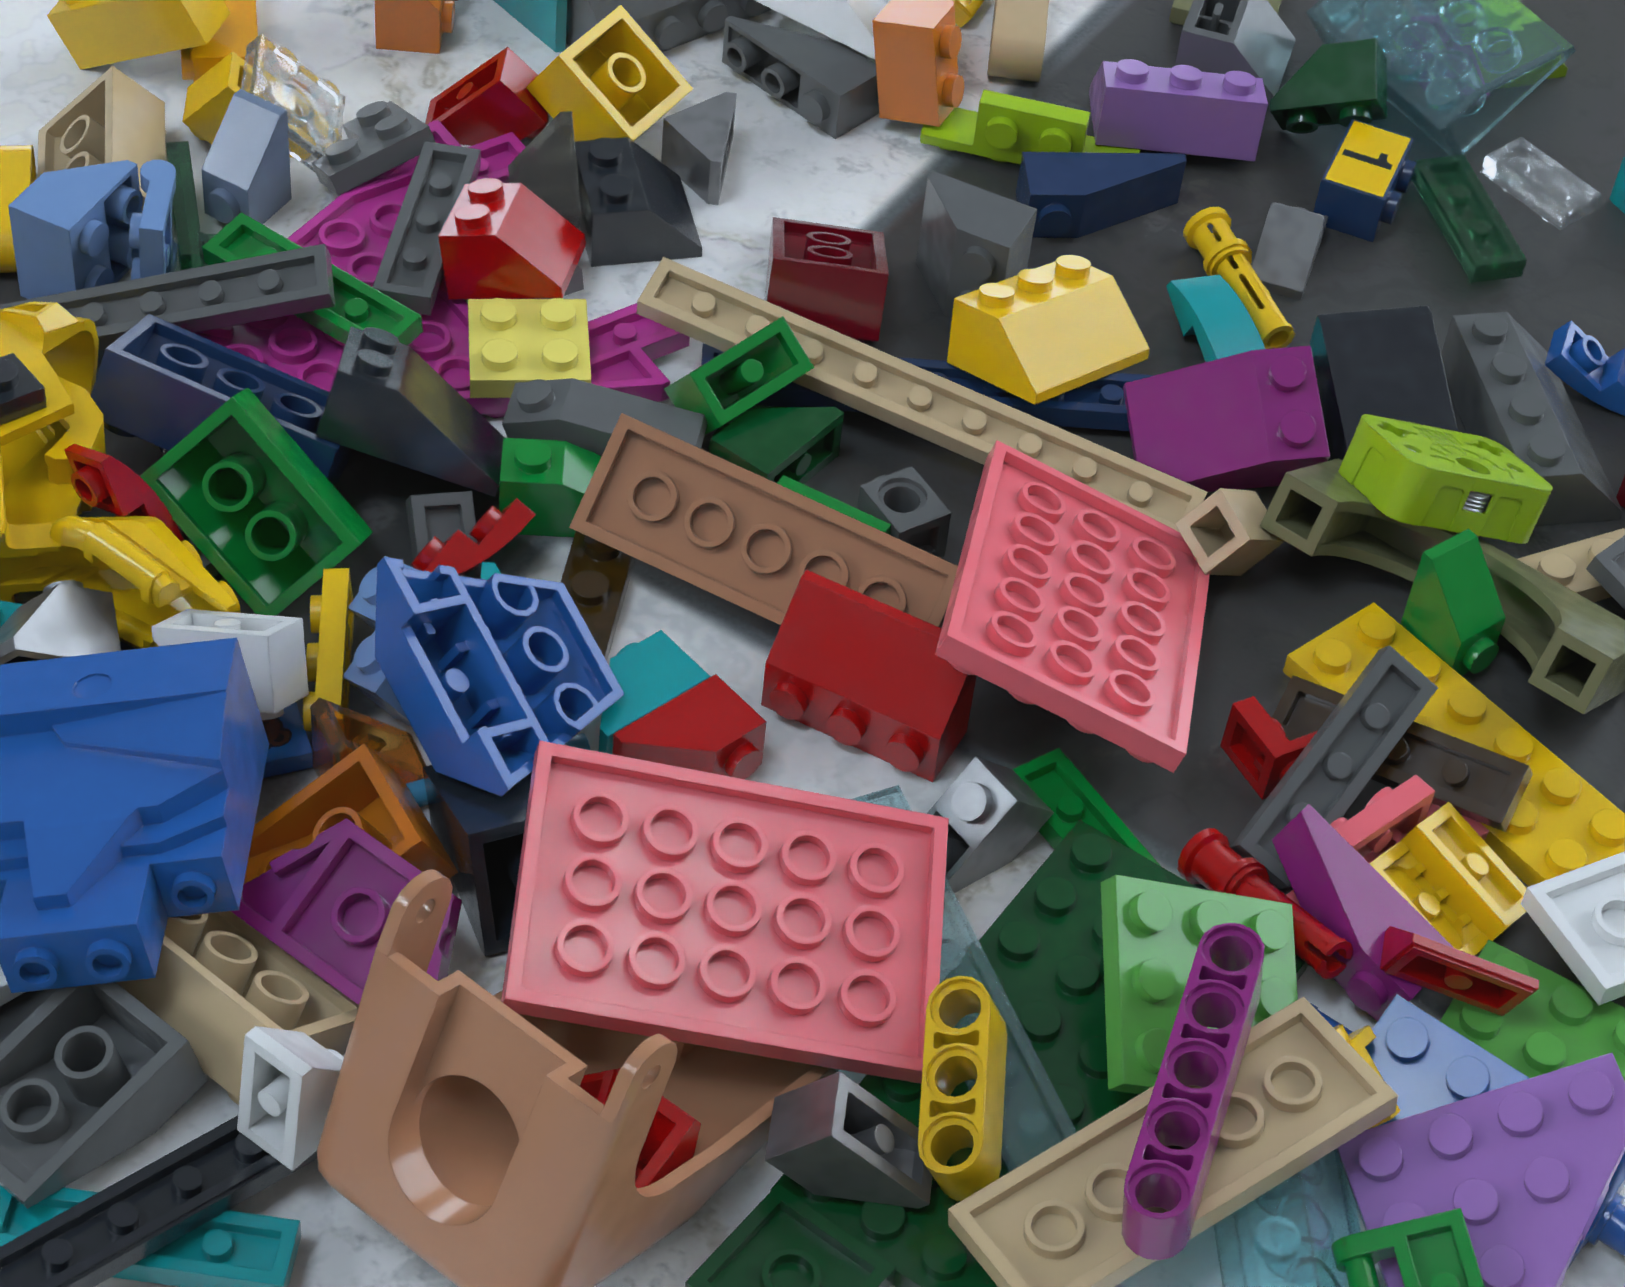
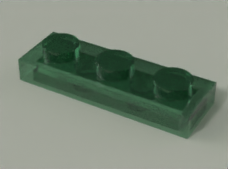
(1468, 219)

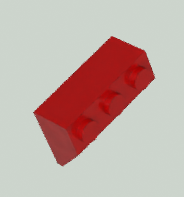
(867, 677)

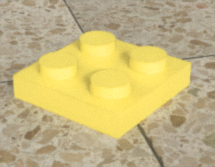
(525, 343)

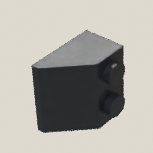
(631, 205)

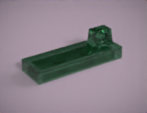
(185, 210)

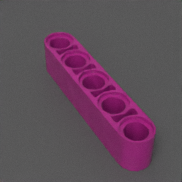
(1221, 995)

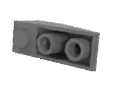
(806, 73)

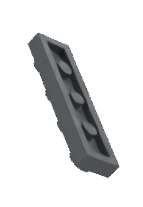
(413, 259)
(1340, 755)

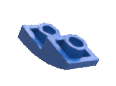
(1586, 368)

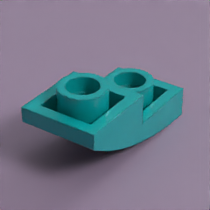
(1215, 315)

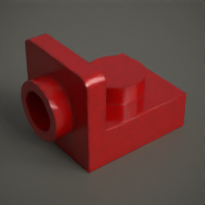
(1259, 745)

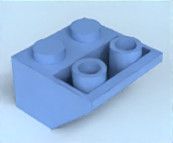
(75, 228)

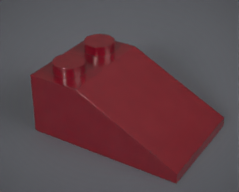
(829, 275)

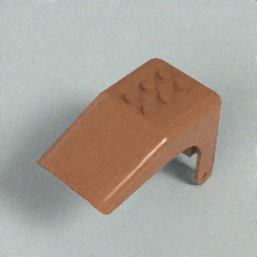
(484, 1149)

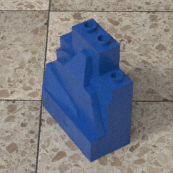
(121, 805)

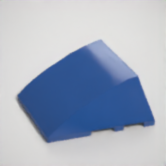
(487, 668)

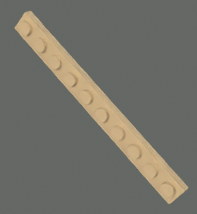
(908, 394)

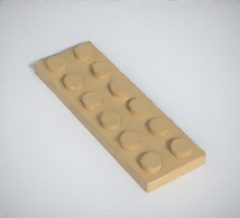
(1063, 1210)

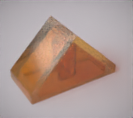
(341, 731)

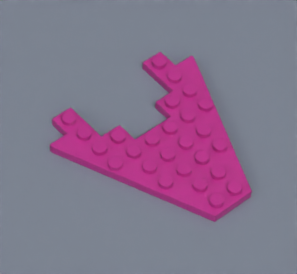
(357, 235)

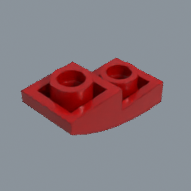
(114, 487)
(490, 532)

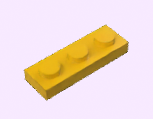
(333, 652)

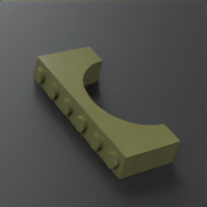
(1565, 638)

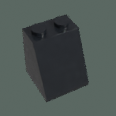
(1380, 367)
(485, 845)

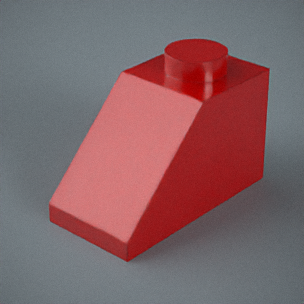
(491, 102)
(699, 731)

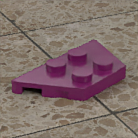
(332, 905)

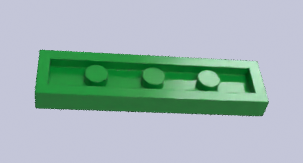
(355, 301)

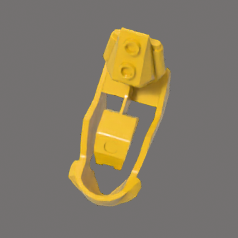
(39, 509)

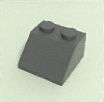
(970, 238)

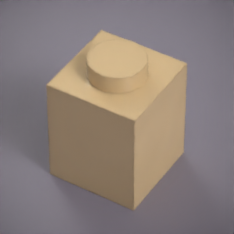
(1227, 532)

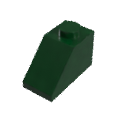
(781, 441)

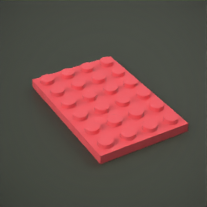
(1078, 607)
(726, 913)

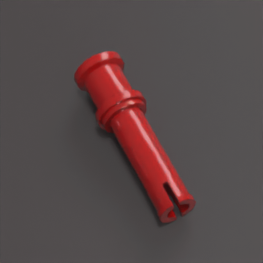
(1219, 868)

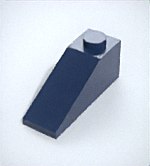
(1095, 190)

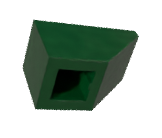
(1334, 87)

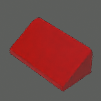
(1454, 972)

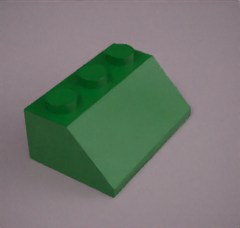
(256, 504)

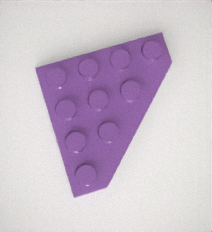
(1515, 1159)

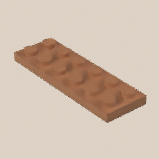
(743, 531)

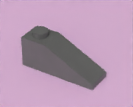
(588, 414)

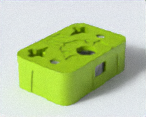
(1444, 479)

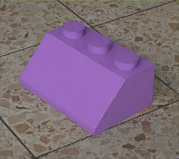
(1177, 109)

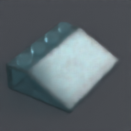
(1450, 61)

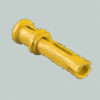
(1232, 261)

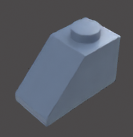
(248, 161)

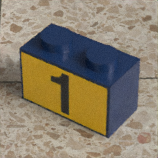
(1364, 180)

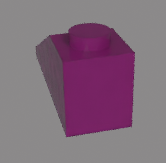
(1353, 903)

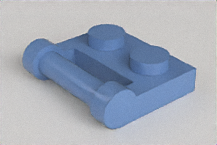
(153, 227)

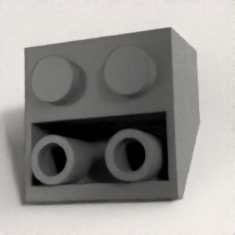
(1237, 37)

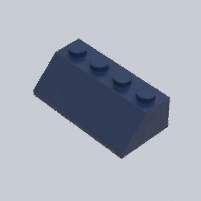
(168, 381)

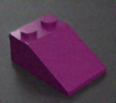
(1230, 419)

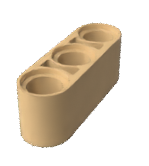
(1018, 39)

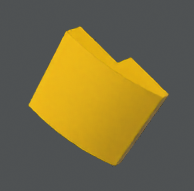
(1454, 880)

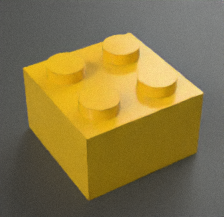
(611, 81)

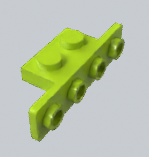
(1015, 125)

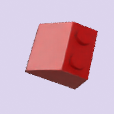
(507, 244)

